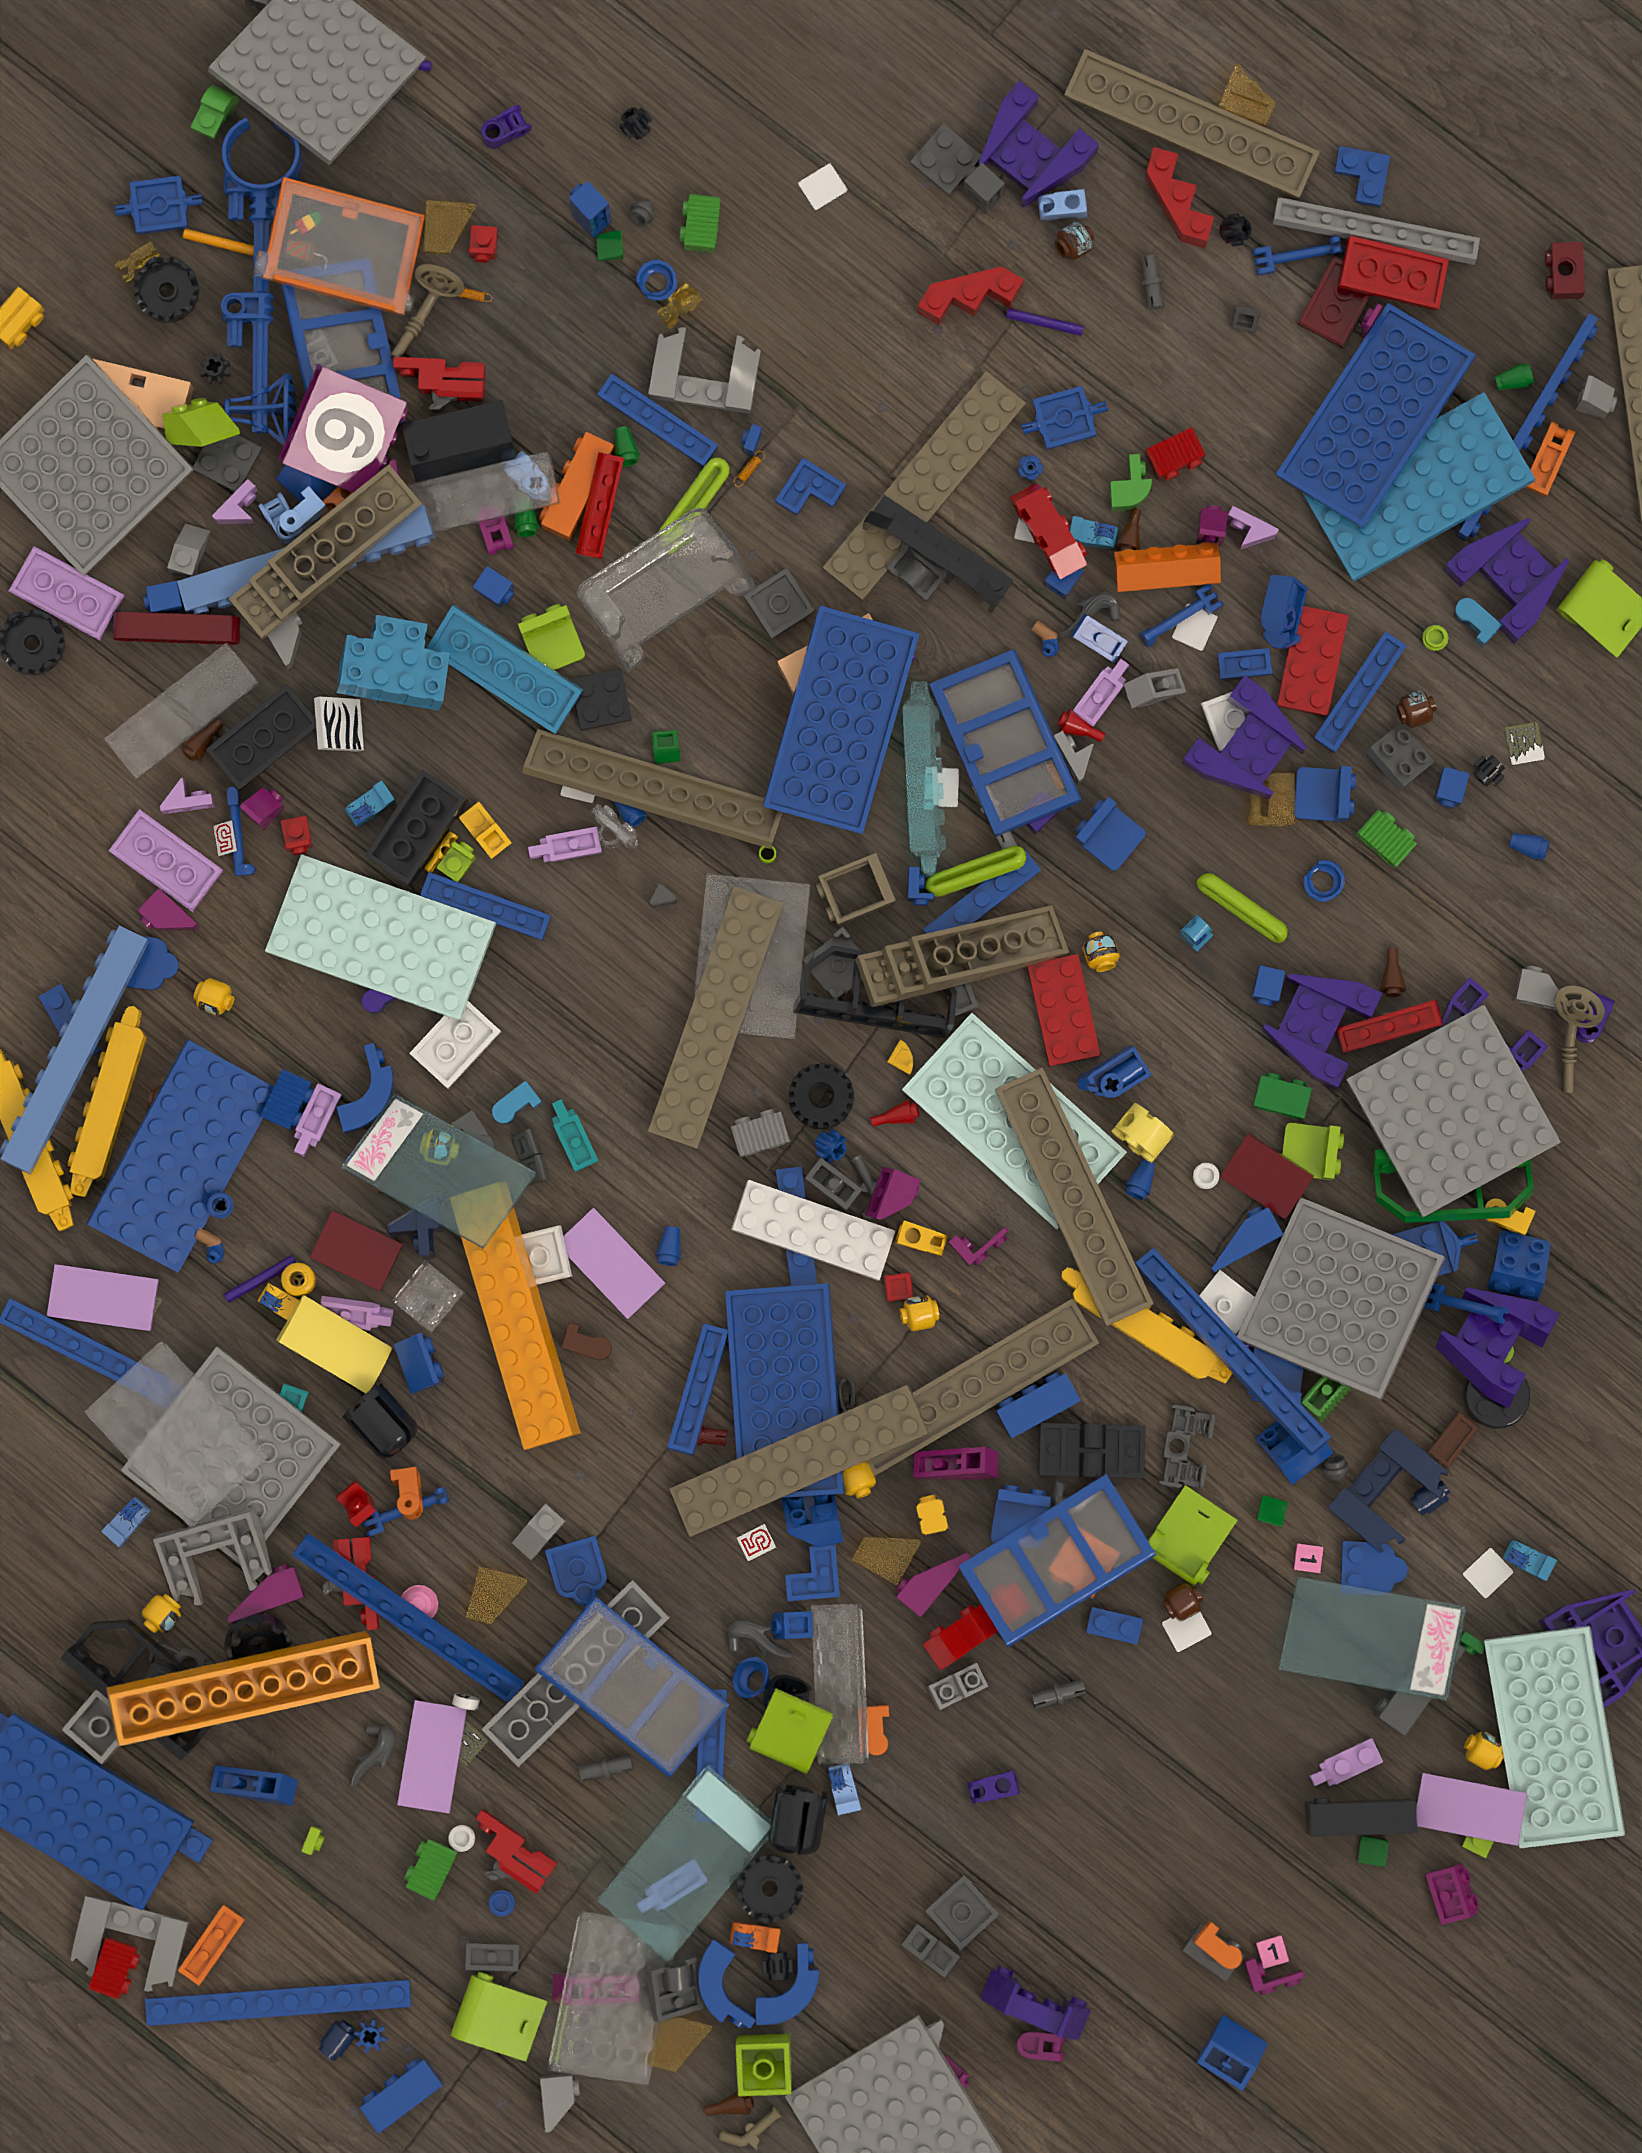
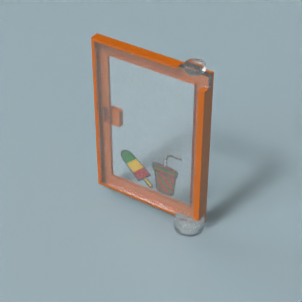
(342, 247)

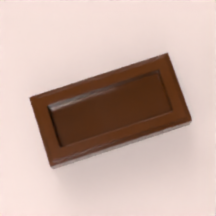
(1453, 1440)

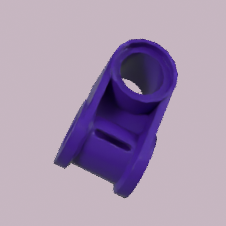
(506, 126)
(1597, 1030)

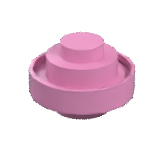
(423, 1599)

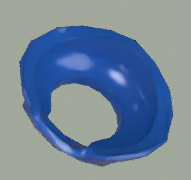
(661, 267)
(1336, 874)
(743, 1673)

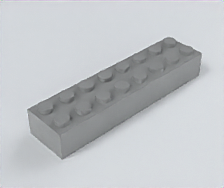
(542, 1707)

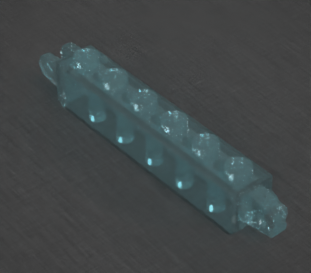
(921, 778)

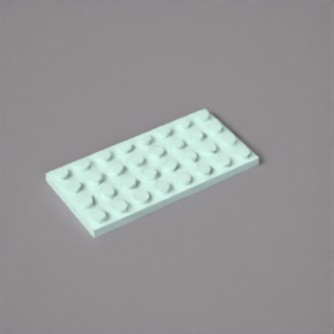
(380, 937)
(961, 1096)
(1555, 1735)

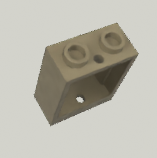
(879, 877)

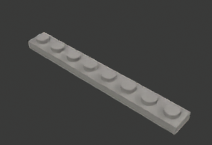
(1399, 234)

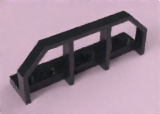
(940, 549)
(861, 1013)
(100, 1676)

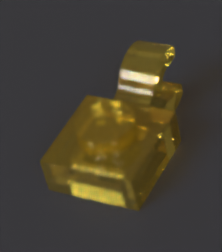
(137, 260)
(681, 302)

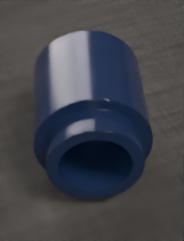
(1426, 1501)
(337, 2040)

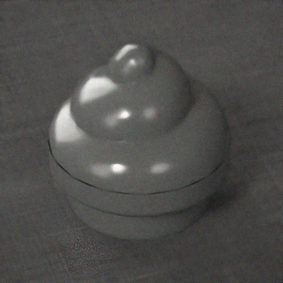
(642, 212)
(1335, 1467)

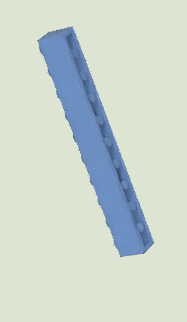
(218, 585)
(74, 1049)

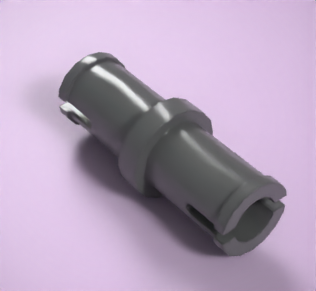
(1152, 282)
(1058, 1694)
(606, 1767)

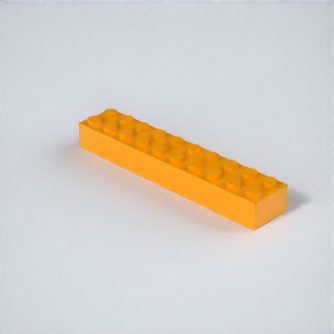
(521, 1337)
(242, 1688)

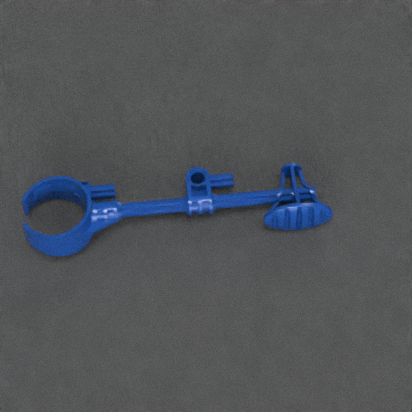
(257, 305)

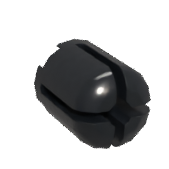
(381, 1422)
(797, 1820)

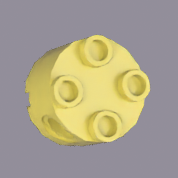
(1143, 1132)

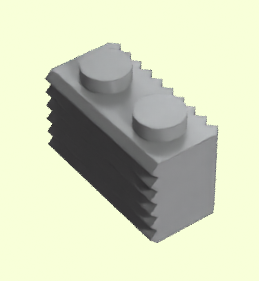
(760, 1133)

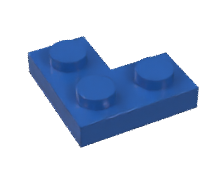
(1369, 168)
(808, 481)
(821, 1581)

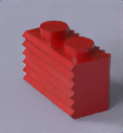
(1175, 454)
(114, 1968)

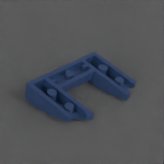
(1353, 1503)

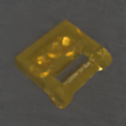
(1280, 805)

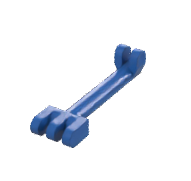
(1270, 259)
(1149, 635)
(234, 804)
(1438, 1298)
(440, 1496)

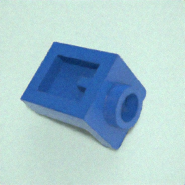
(916, 882)
(792, 1625)

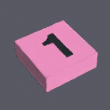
(1308, 1558)
(1272, 1951)

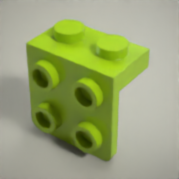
(552, 637)
(1314, 1148)

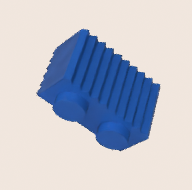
(287, 1100)

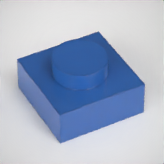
(751, 439)

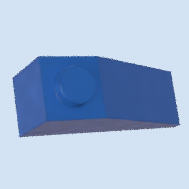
(1251, 1235)
(254, 1785)

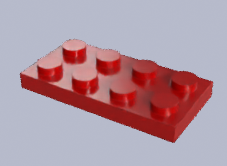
(1393, 273)
(1313, 662)
(1063, 1010)

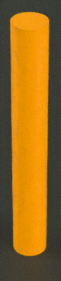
(218, 242)

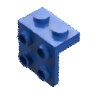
(1324, 794)
(1109, 834)
(1519, 1265)
(1287, 1373)
(1016, 1509)

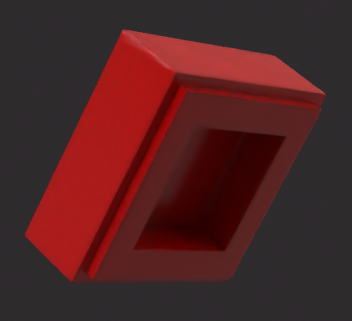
(898, 1287)

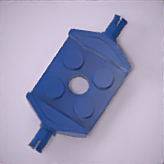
(1441, 1240)

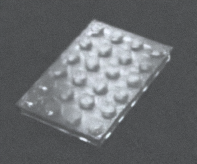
(780, 976)
(176, 1434)
(605, 2004)

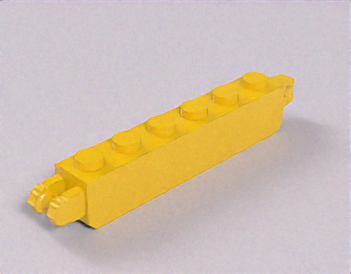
(108, 1102)
(45, 1182)
(1158, 1335)

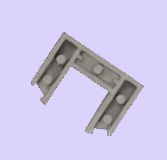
(732, 396)
(178, 1546)
(164, 1929)

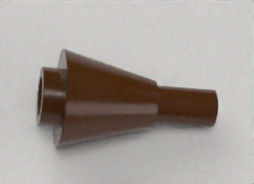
(1130, 535)
(196, 746)
(1392, 980)
(731, 2105)

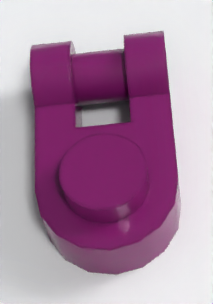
(493, 526)
(1031, 2045)

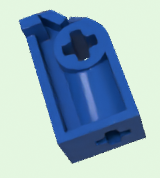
(1283, 611)
(1124, 1067)

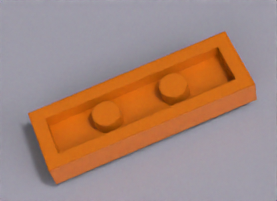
(211, 1944)

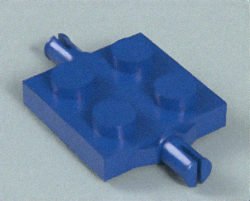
(158, 205)
(1064, 417)

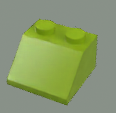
(198, 423)
(764, 2064)

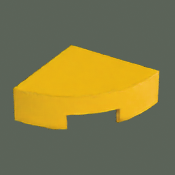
(902, 1058)

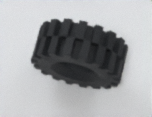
(821, 1116)

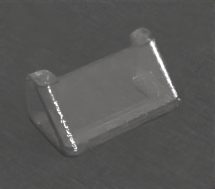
(662, 583)

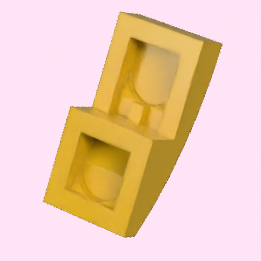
(484, 829)

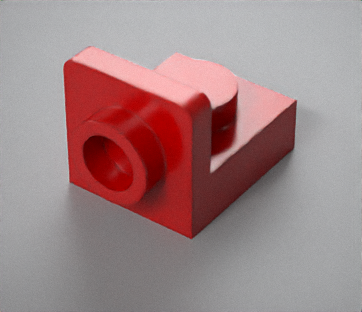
(483, 243)
(296, 835)
(357, 1503)

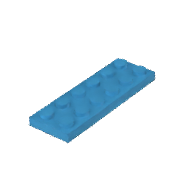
(505, 669)

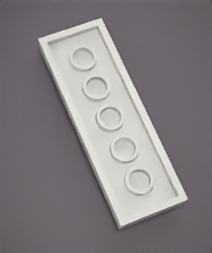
(813, 1230)

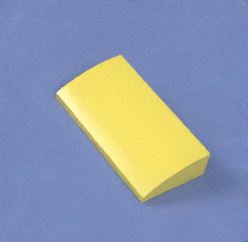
(334, 1344)

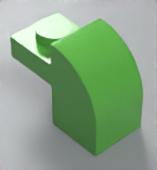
(215, 108)
(1131, 492)

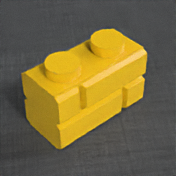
(17, 317)
(931, 1515)

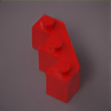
(1176, 199)
(969, 293)
(1049, 530)
(960, 1637)

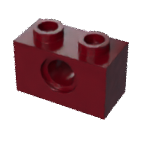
(1569, 255)

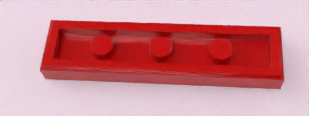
(599, 505)
(1389, 1026)

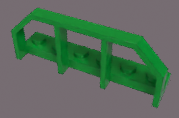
(1383, 1164)

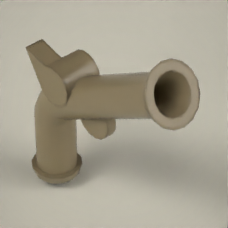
(752, 2131)

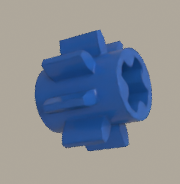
(830, 1146)
(371, 2028)

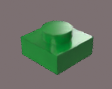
(1471, 1644)

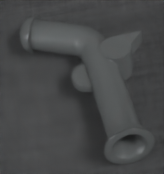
(868, 1183)

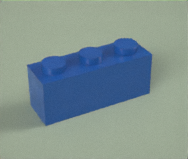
(589, 209)
(1037, 1404)
(401, 2094)

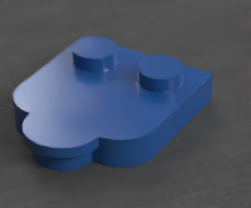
(154, 966)
(1368, 1568)
(577, 1569)

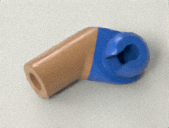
(1049, 638)
(213, 1244)

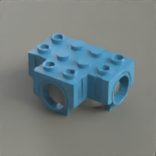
(394, 665)

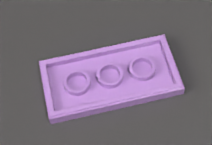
(66, 593)
(166, 860)
(611, 1263)
(102, 1297)
(432, 1756)
(1470, 1809)

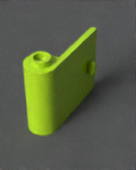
(1603, 606)
(1189, 1540)
(790, 1731)
(494, 2017)

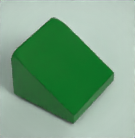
(610, 246)
(666, 746)
(1272, 1511)
(1373, 1851)

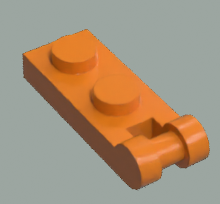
(1549, 458)

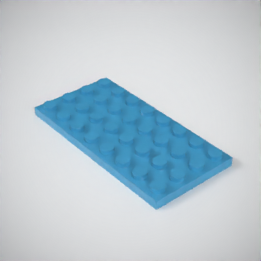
(1451, 476)

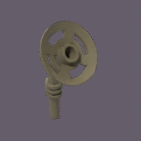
(438, 277)
(1575, 1013)

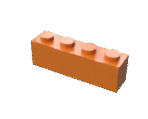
(575, 487)
(1167, 567)

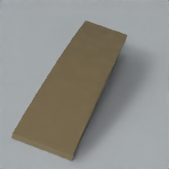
(324, 551)
(961, 955)

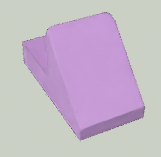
(231, 511)
(1258, 530)
(178, 800)

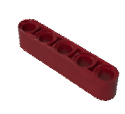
(176, 628)

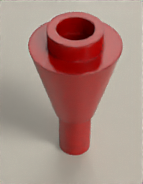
(1073, 724)
(901, 1114)

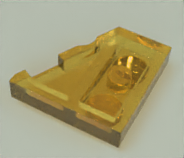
(1246, 98)
(444, 225)
(886, 1556)
(492, 1594)
(676, 2041)

